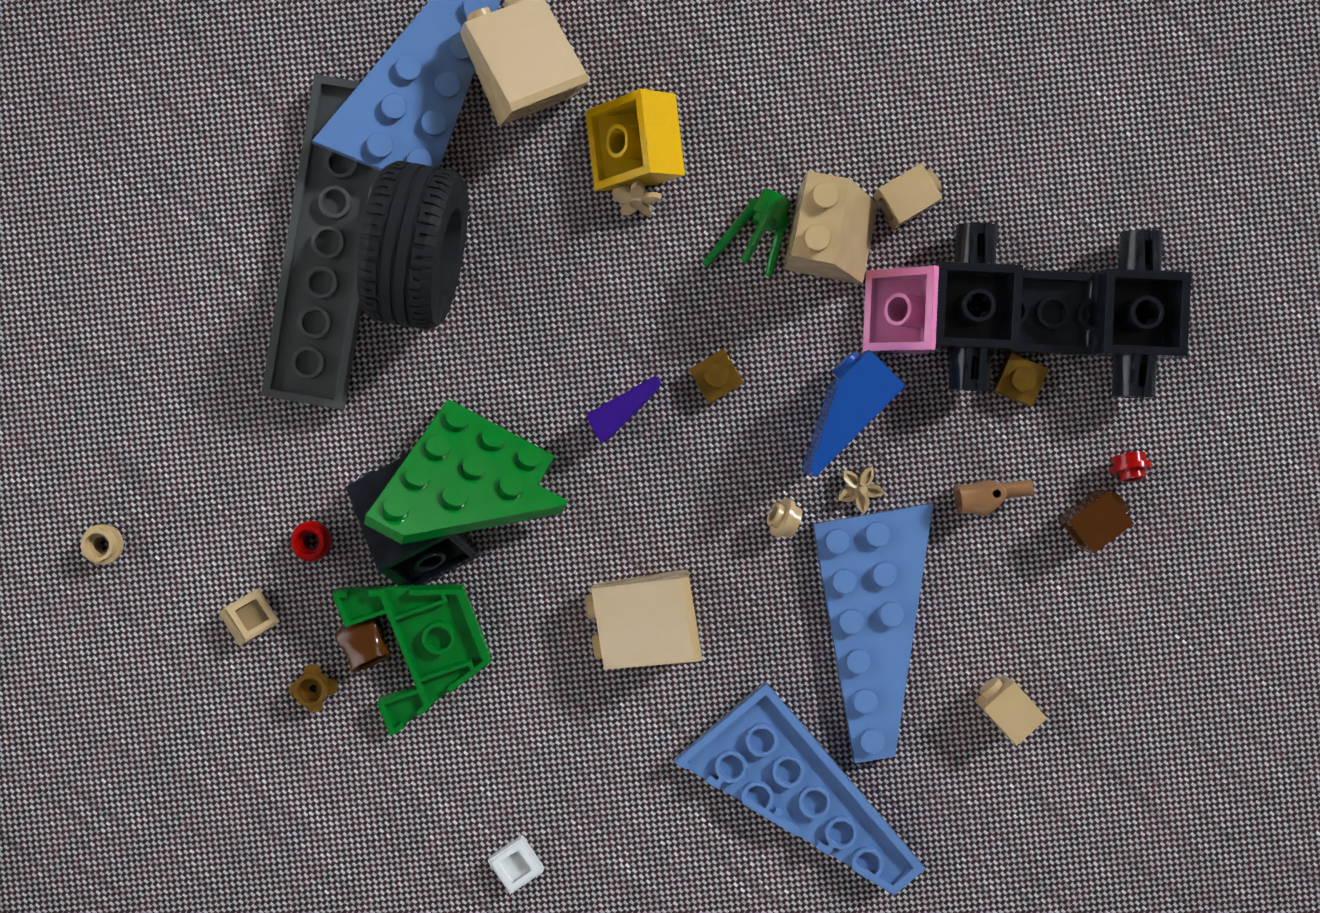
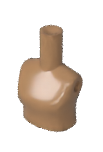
(987, 495)

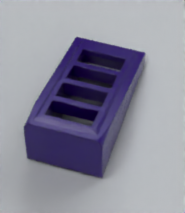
(614, 414)

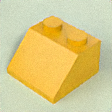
(635, 140)

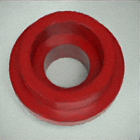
(1130, 466)
(299, 543)

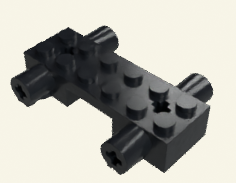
(1062, 311)

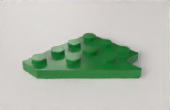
(464, 480)

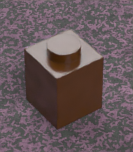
(1096, 520)

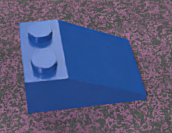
(851, 401)

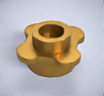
(301, 688)

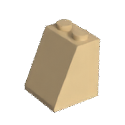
(522, 58)
(831, 229)
(644, 621)

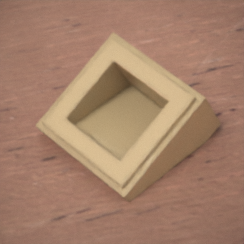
(249, 617)

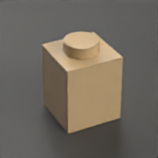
(908, 195)
(1009, 708)

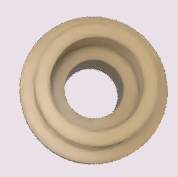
(784, 518)
(91, 548)

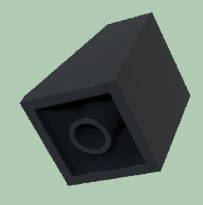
(410, 562)

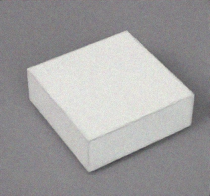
(516, 864)

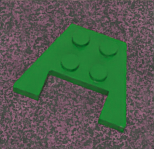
(435, 636)

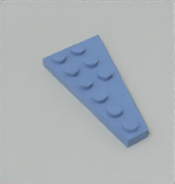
(410, 95)
(872, 596)
(789, 778)

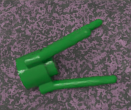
(767, 214)

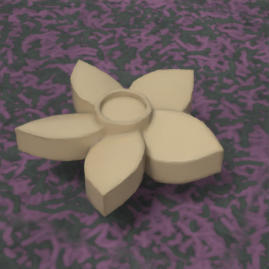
(635, 198)
(859, 488)

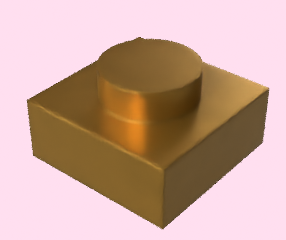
(716, 376)
(1020, 379)

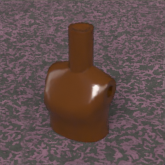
(363, 644)

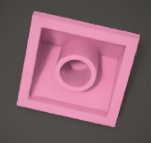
(901, 310)

